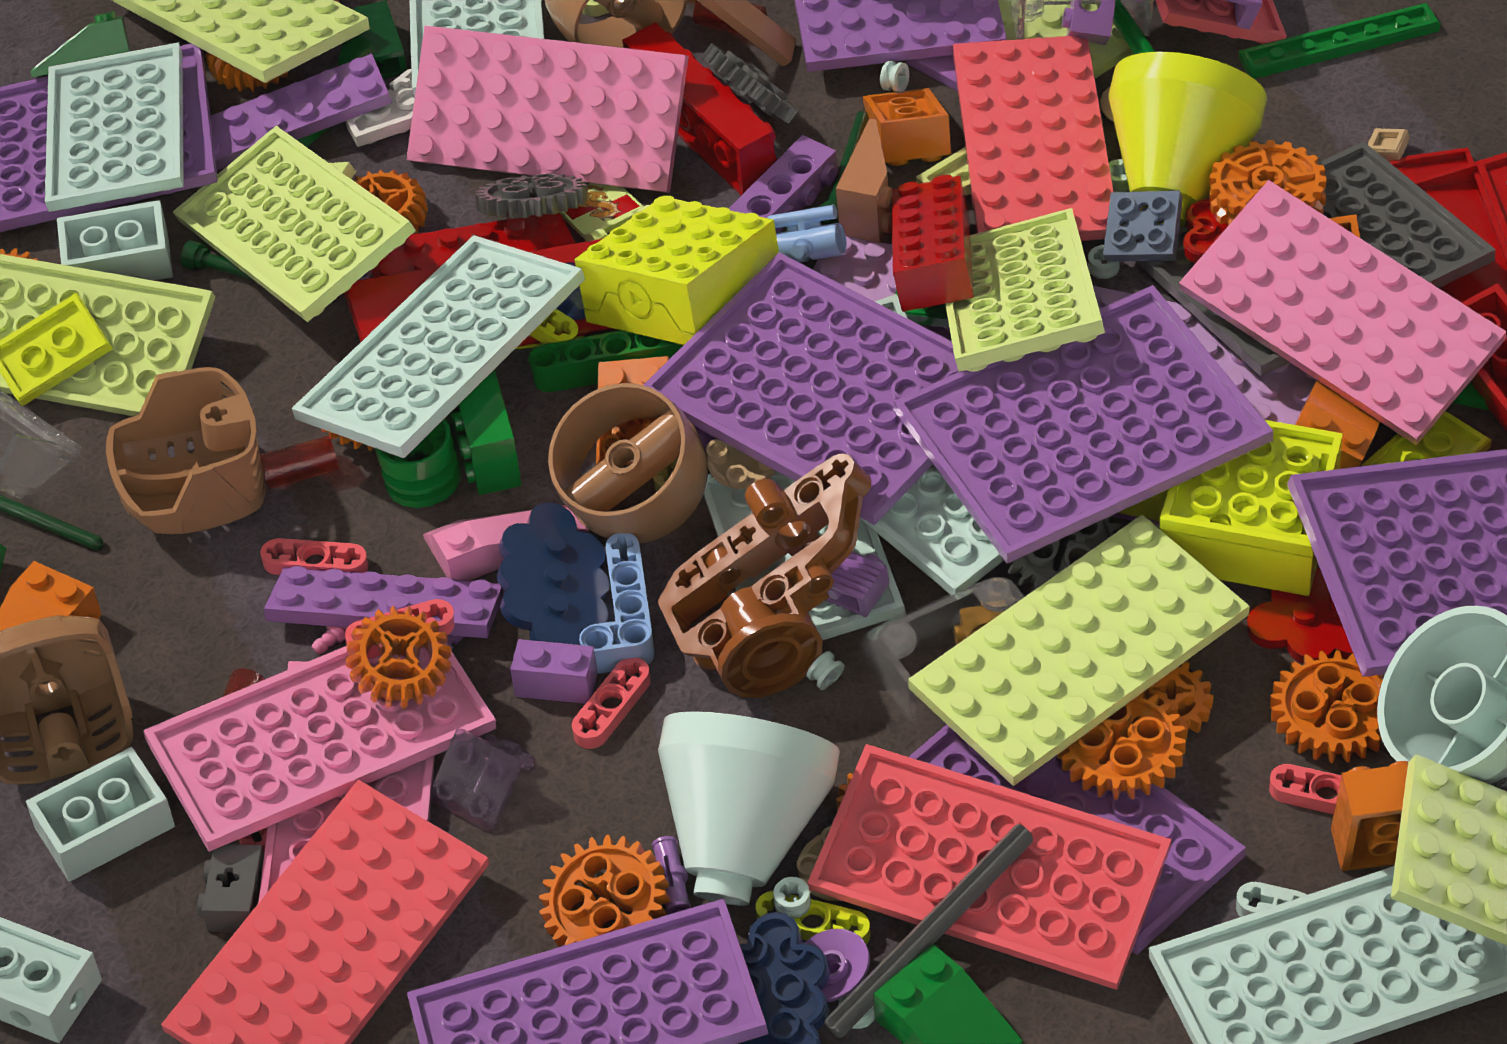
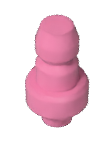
(329, 638)

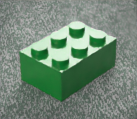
(486, 438)

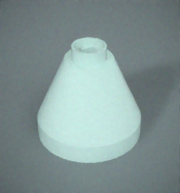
(1450, 694)
(740, 795)

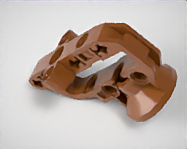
(764, 632)

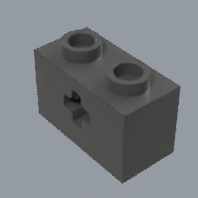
(231, 886)

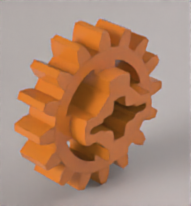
(1186, 695)

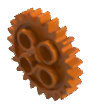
(1310, 690)
(1136, 735)
(624, 868)

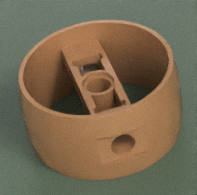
(626, 19)
(651, 450)

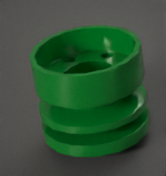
(426, 473)

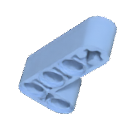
(631, 631)

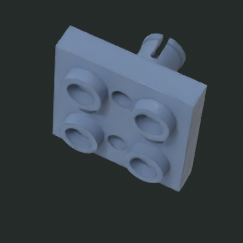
(1141, 226)

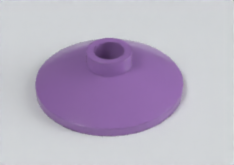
(847, 955)

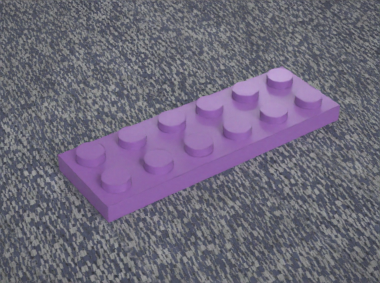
(300, 108)
(347, 597)

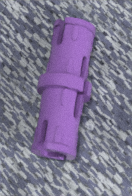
(667, 854)

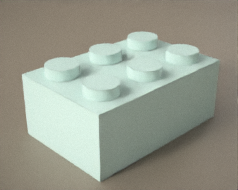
(118, 241)
(100, 814)

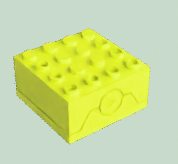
(673, 267)
(1243, 516)

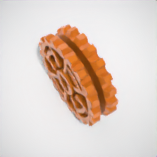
(1249, 168)

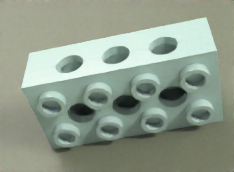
(43, 980)

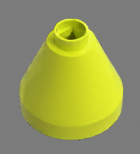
(1179, 118)

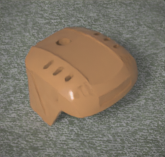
(193, 489)
(82, 673)

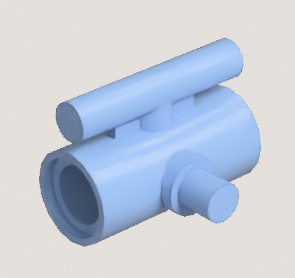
(806, 235)

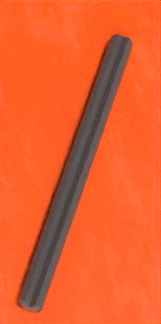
(930, 928)

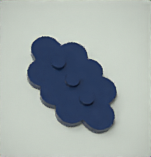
(552, 576)
(786, 980)

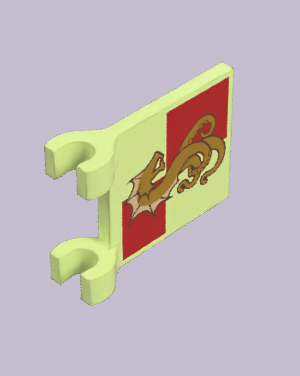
(604, 211)

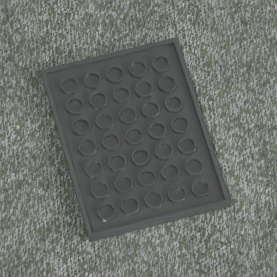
(1390, 216)

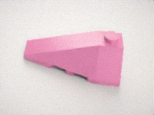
(472, 545)

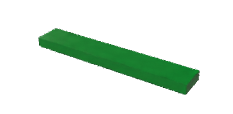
(1339, 41)

